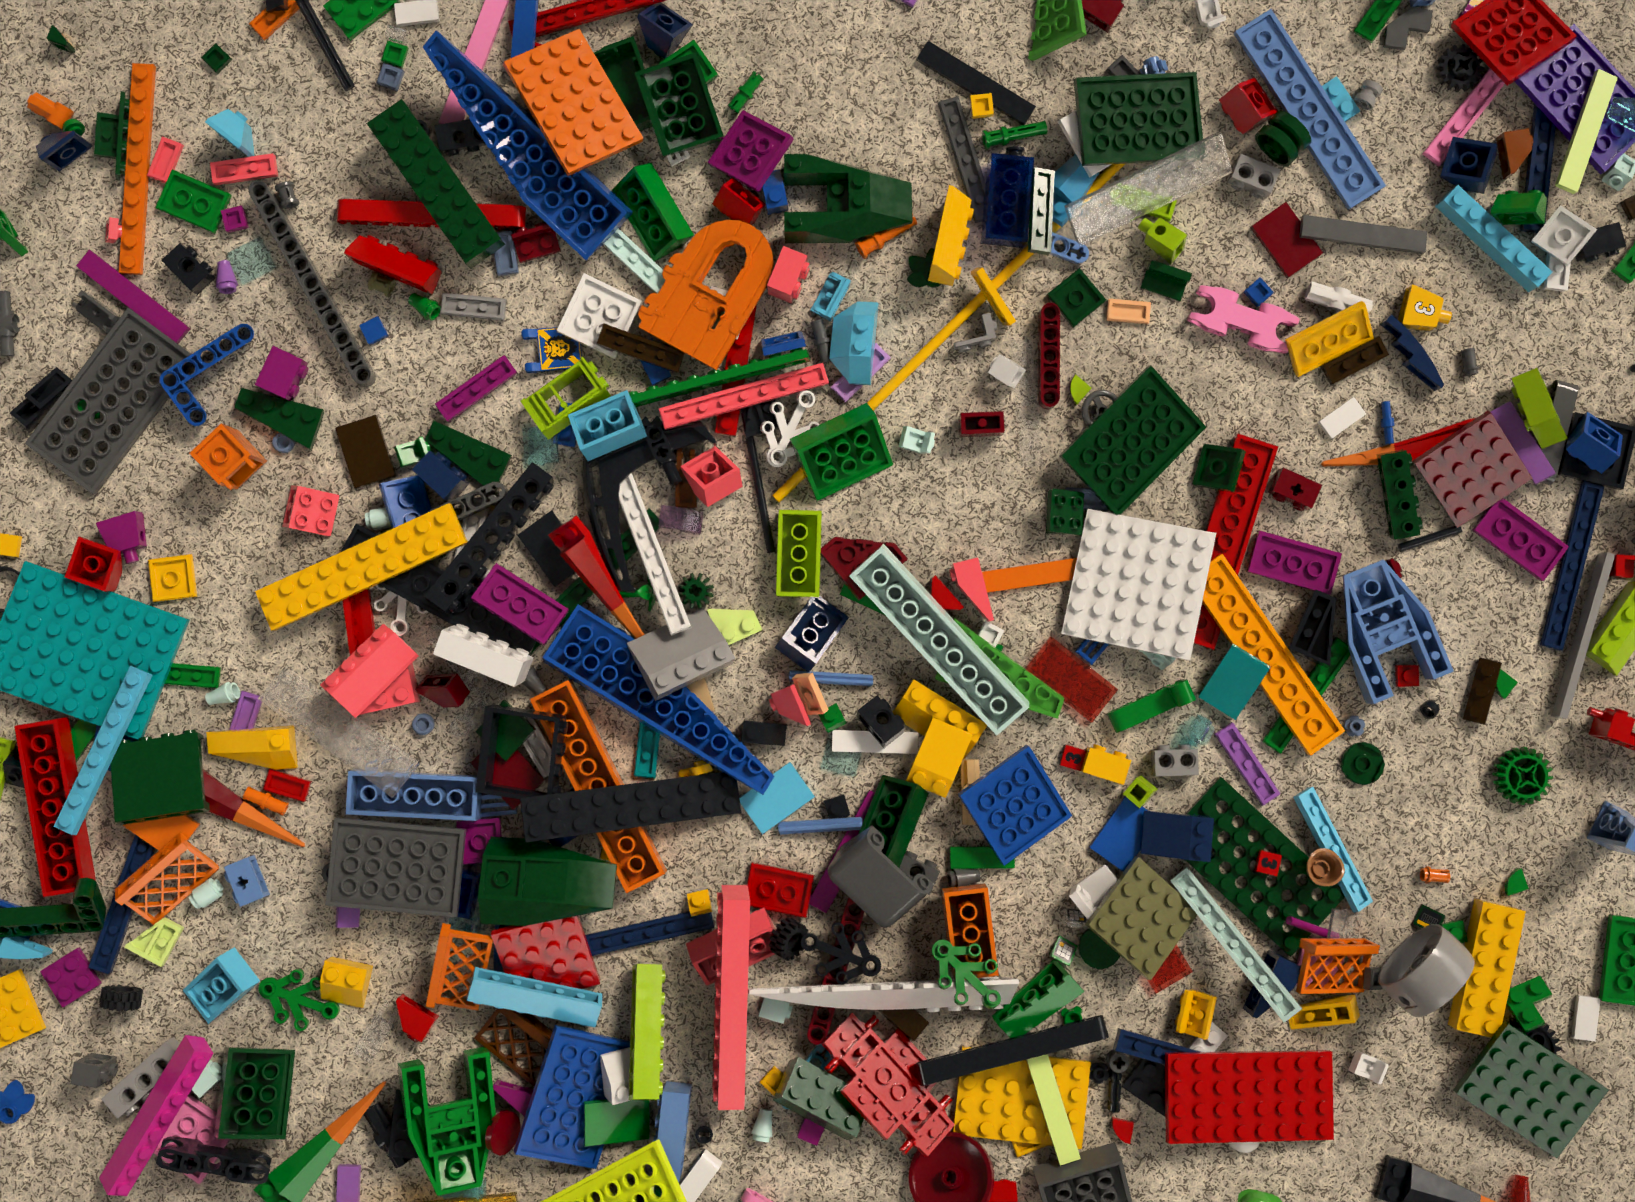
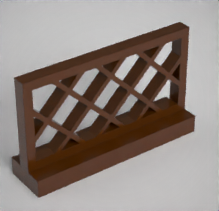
(531, 1027)

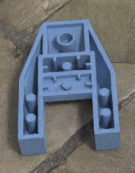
(1382, 617)

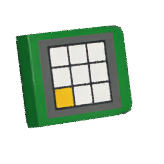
(1063, 950)

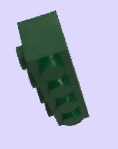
(1399, 494)

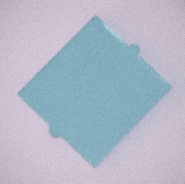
(251, 260)
(539, 448)
(840, 761)

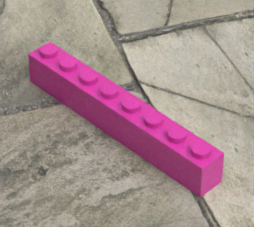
(156, 1115)

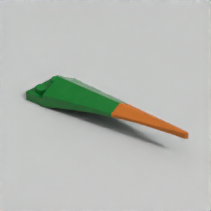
(301, 1170)

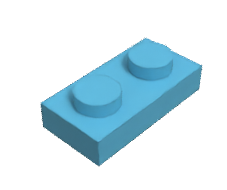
(1341, 99)

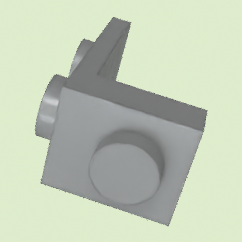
(989, 327)

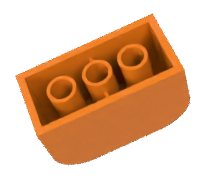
(970, 922)

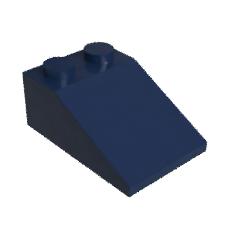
(811, 632)
(1177, 835)
(1287, 973)

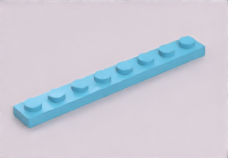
(103, 750)

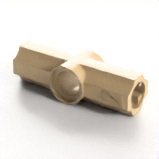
(969, 773)

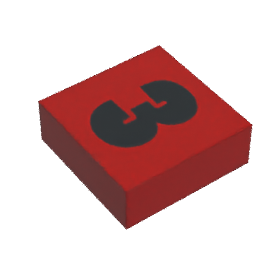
(1072, 757)
(1268, 862)

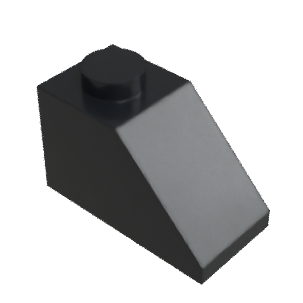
(764, 733)

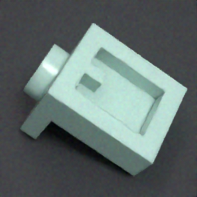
(1620, 172)

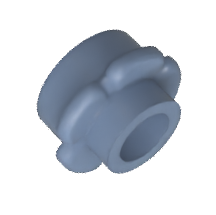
(1348, 725)

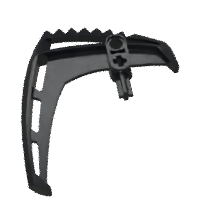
(616, 467)

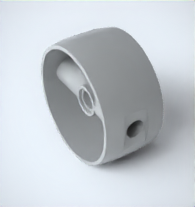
(1426, 970)

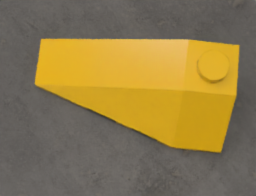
(257, 746)

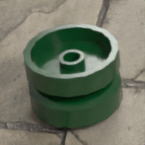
(1283, 138)

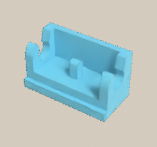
(831, 296)

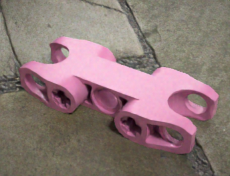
(1228, 314)

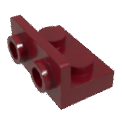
(535, 242)

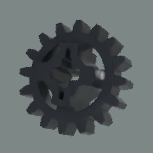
(1467, 75)

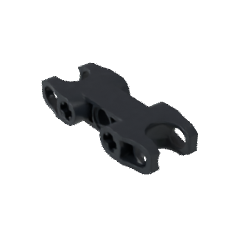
(194, 1156)

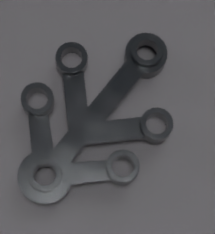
(844, 955)

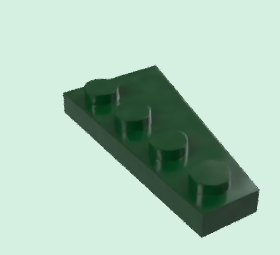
(284, 416)
(473, 456)

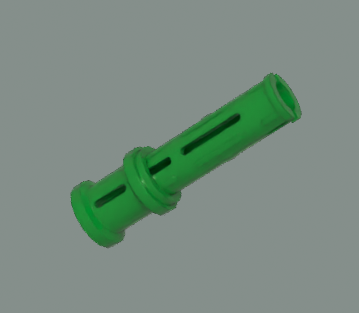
(1004, 135)

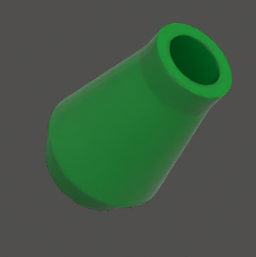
(426, 307)

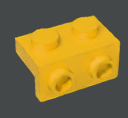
(1195, 1013)

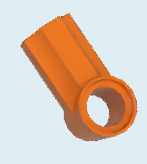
(53, 112)

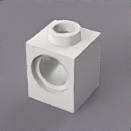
(1006, 370)

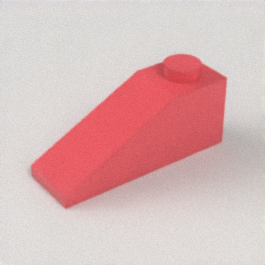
(971, 583)

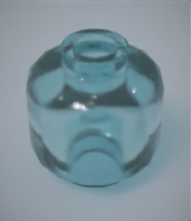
(1198, 730)

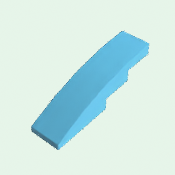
(22, 948)

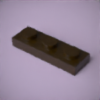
(1354, 360)
(1482, 691)

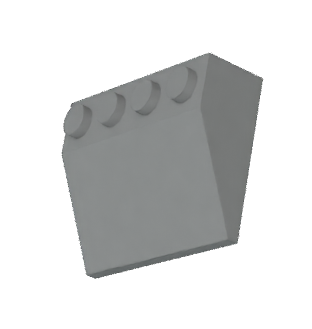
(683, 658)

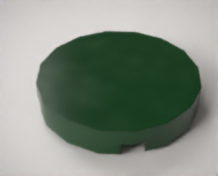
(1355, 763)
(1096, 951)

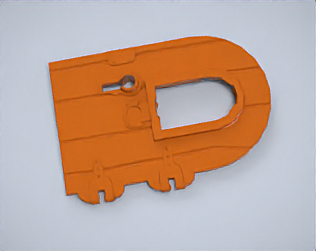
(687, 309)

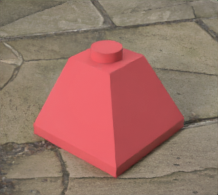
(790, 705)

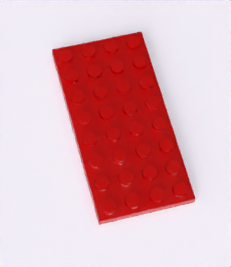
(1248, 1096)

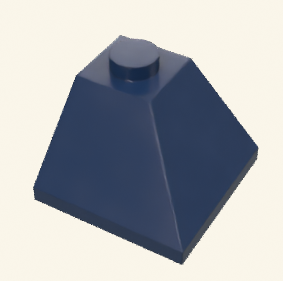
(663, 29)
(62, 148)

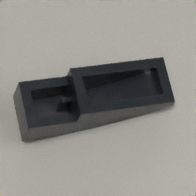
(40, 399)

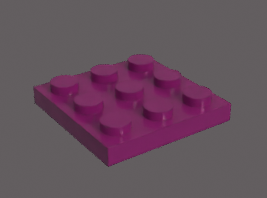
(750, 150)

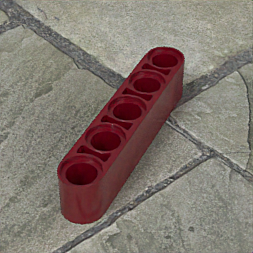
(1052, 346)

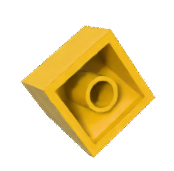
(345, 981)

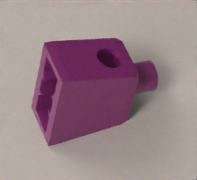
(124, 534)

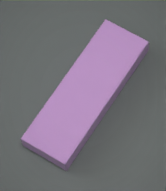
(846, 390)

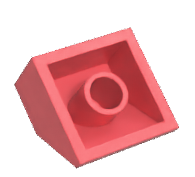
(712, 476)

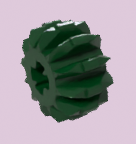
(699, 584)

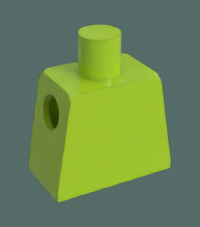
(1163, 238)

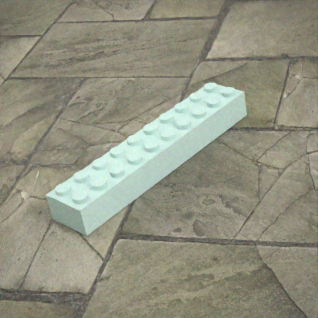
(940, 639)

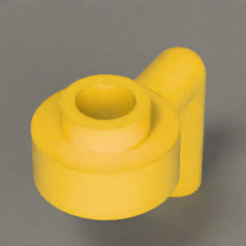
(700, 767)

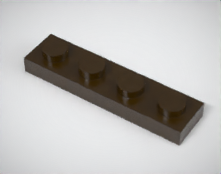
(640, 348)

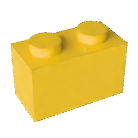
(1106, 765)

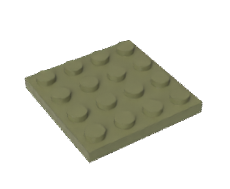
(1142, 918)

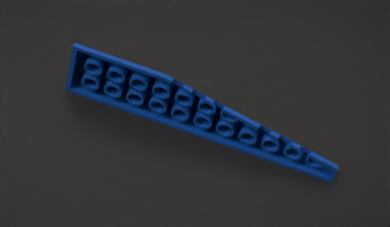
(572, 205)
(601, 662)

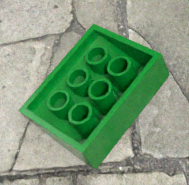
(842, 451)

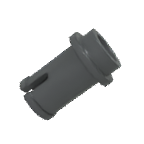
(1469, 362)

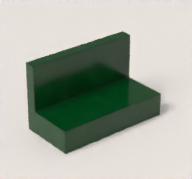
(1165, 280)

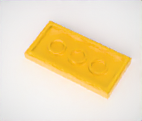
(1329, 338)

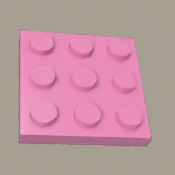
(194, 1122)

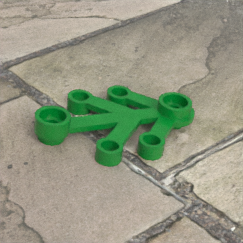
(963, 971)
(295, 998)

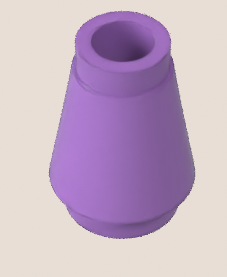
(225, 279)

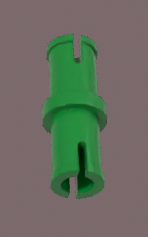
(745, 92)

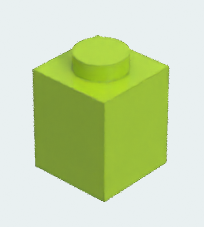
(1140, 791)

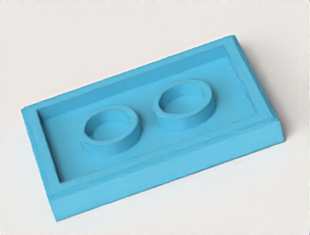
(782, 798)

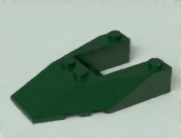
(857, 201)

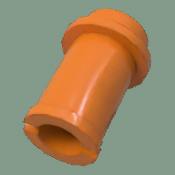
(1434, 875)

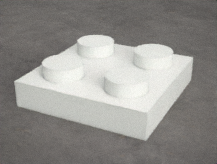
(1564, 235)

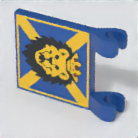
(555, 350)

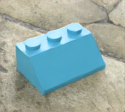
(607, 425)

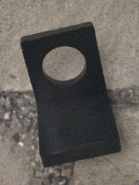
(13, 770)

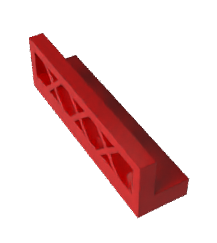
(358, 619)

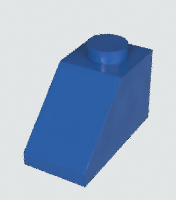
(775, 193)

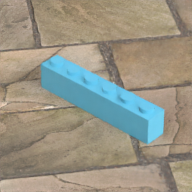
(1493, 238)
(534, 997)

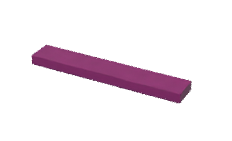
(132, 296)
(826, 889)

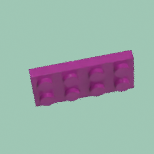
(1520, 539)
(1294, 562)
(520, 604)

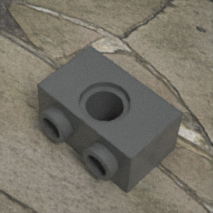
(928, 867)

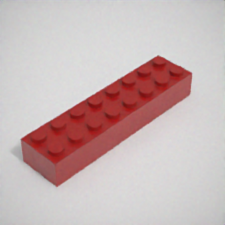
(48, 777)

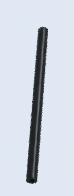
(758, 487)

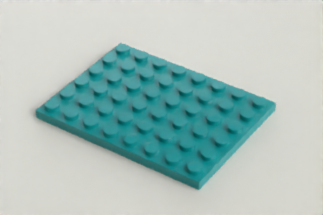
(75, 645)

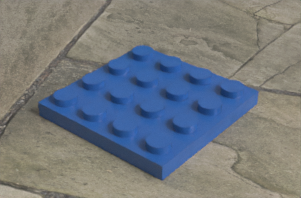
(1015, 805)

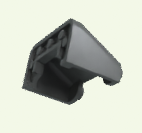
(875, 880)

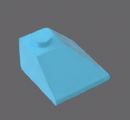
(233, 129)

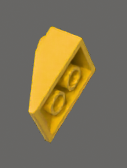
(939, 757)

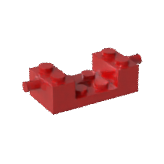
(1613, 726)

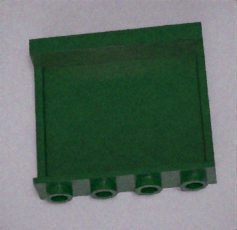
(158, 778)

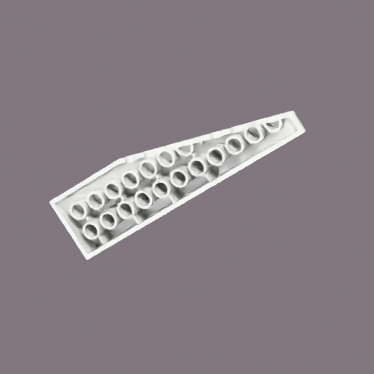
(892, 994)

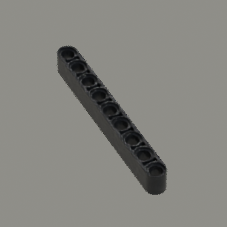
(1012, 1050)

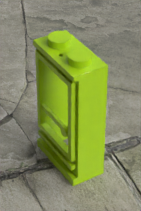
(541, 412)

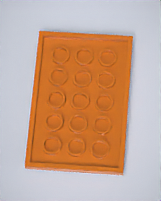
(573, 102)

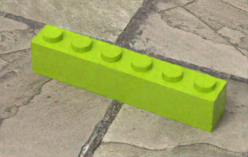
(646, 1032)

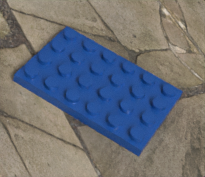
(556, 1109)

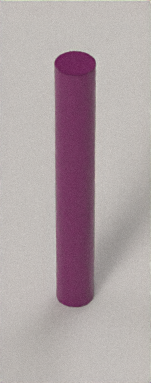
(1307, 926)

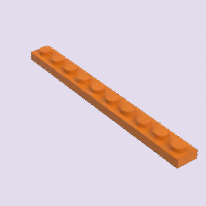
(137, 169)

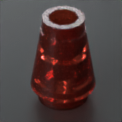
(1520, 1189)

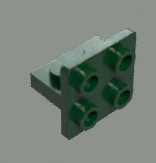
(1064, 512)

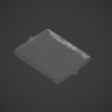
(1344, 924)

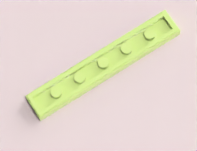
(1586, 131)
(1053, 1109)

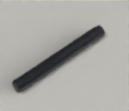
(325, 44)

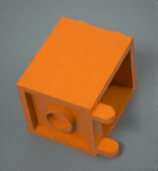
(228, 457)

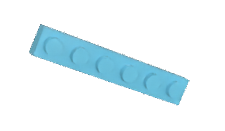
(1328, 838)

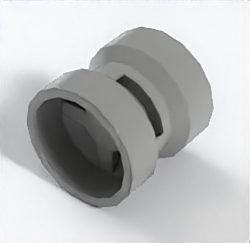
(1369, 92)

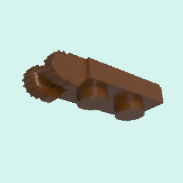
(683, 492)

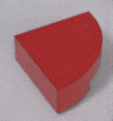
(1123, 1129)

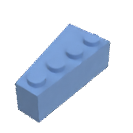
(1614, 829)

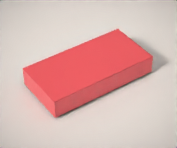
(165, 159)

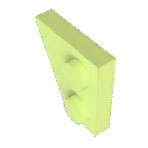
(157, 942)

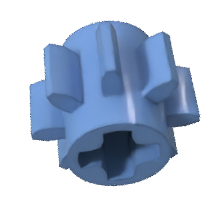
(1154, 66)

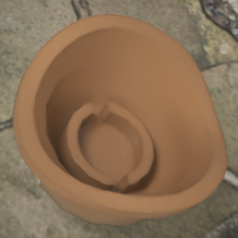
(1325, 867)

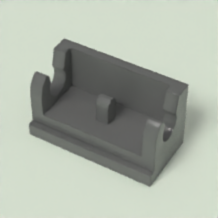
(96, 312)

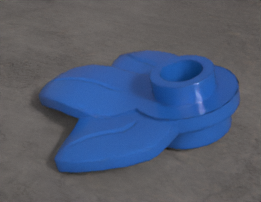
(16, 1100)

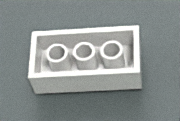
(483, 654)

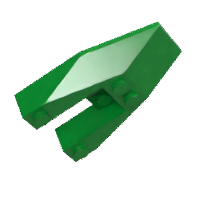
(452, 1133)

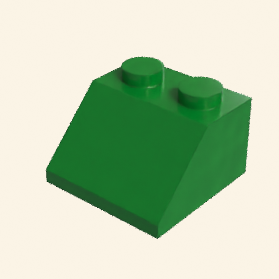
(1520, 208)

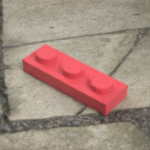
(244, 169)

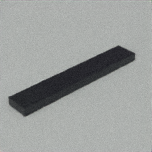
(975, 82)

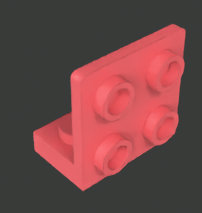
(310, 510)

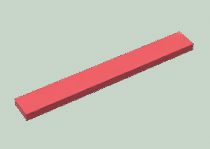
(743, 396)

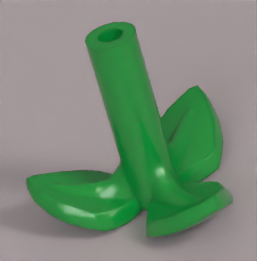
(644, 592)

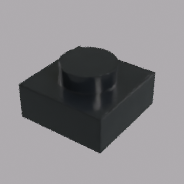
(837, 807)

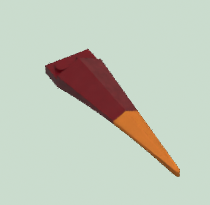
(233, 807)

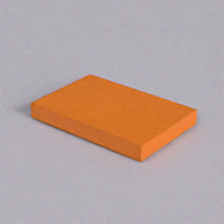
(162, 831)

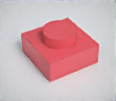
(113, 230)

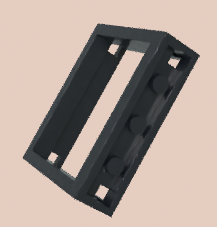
(488, 752)

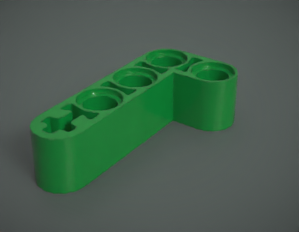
(1151, 705)

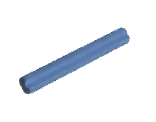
(837, 678)
(820, 825)

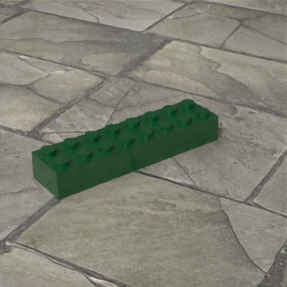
(435, 184)

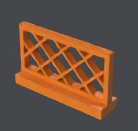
(153, 867)
(1338, 949)
(442, 960)

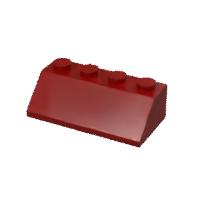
(394, 264)

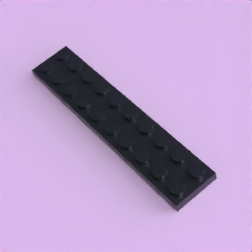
(417, 582)
(629, 806)

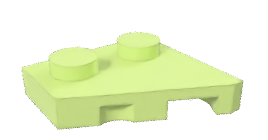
(735, 623)

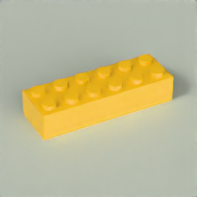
(1493, 943)

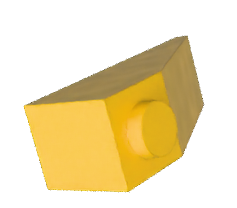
(1326, 1012)

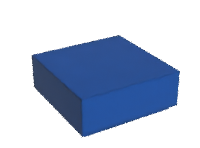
(1258, 292)
(373, 330)

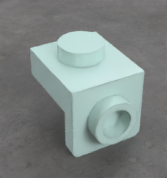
(916, 440)

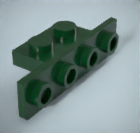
(109, 135)

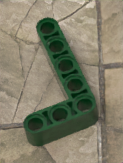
(82, 916)

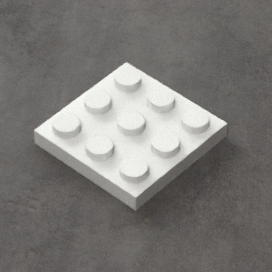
(594, 305)

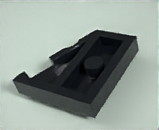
(757, 415)

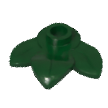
(921, 268)

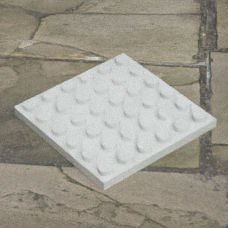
(1138, 584)

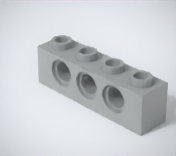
(118, 1098)

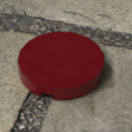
(503, 1132)

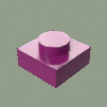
(234, 219)

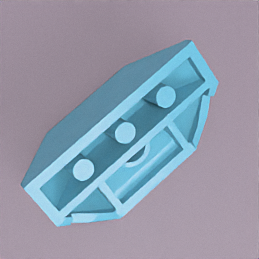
(855, 342)

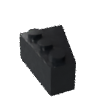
(1315, 630)

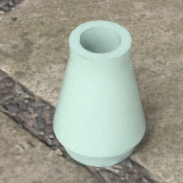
(224, 694)
(763, 1126)

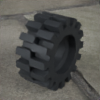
(787, 939)
(120, 998)

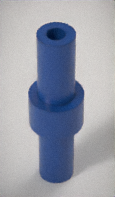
(1387, 422)

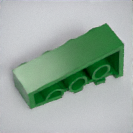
(1038, 1000)

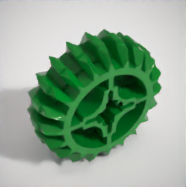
(1535, 764)

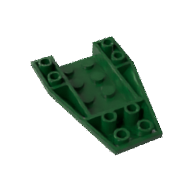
(541, 883)

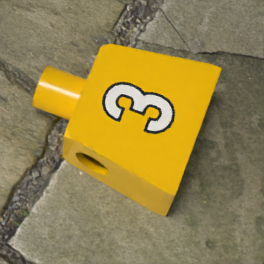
(1422, 309)

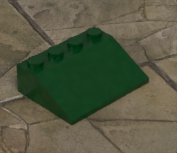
(679, 105)
(254, 1093)

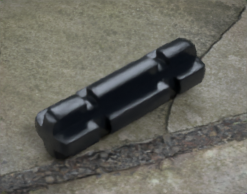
(1114, 1091)

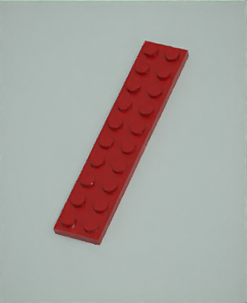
(1234, 519)

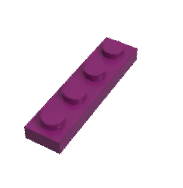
(476, 388)

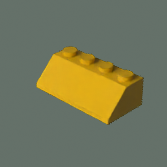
(950, 238)
(922, 704)

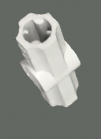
(1334, 298)

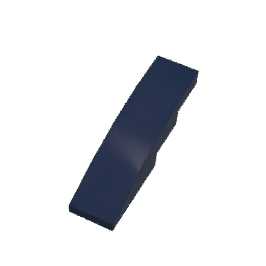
(1417, 359)

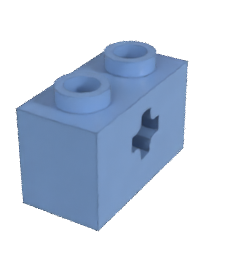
(256, 886)

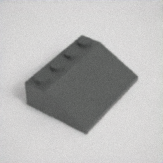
(1093, 1178)

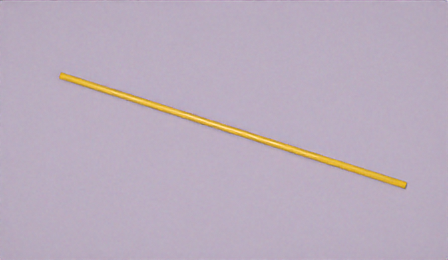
(947, 330)

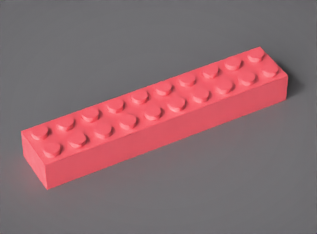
(731, 997)

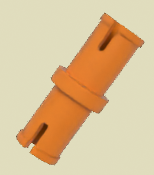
(265, 801)

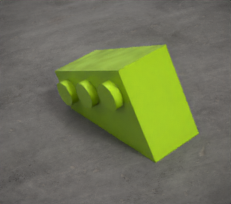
(1538, 408)

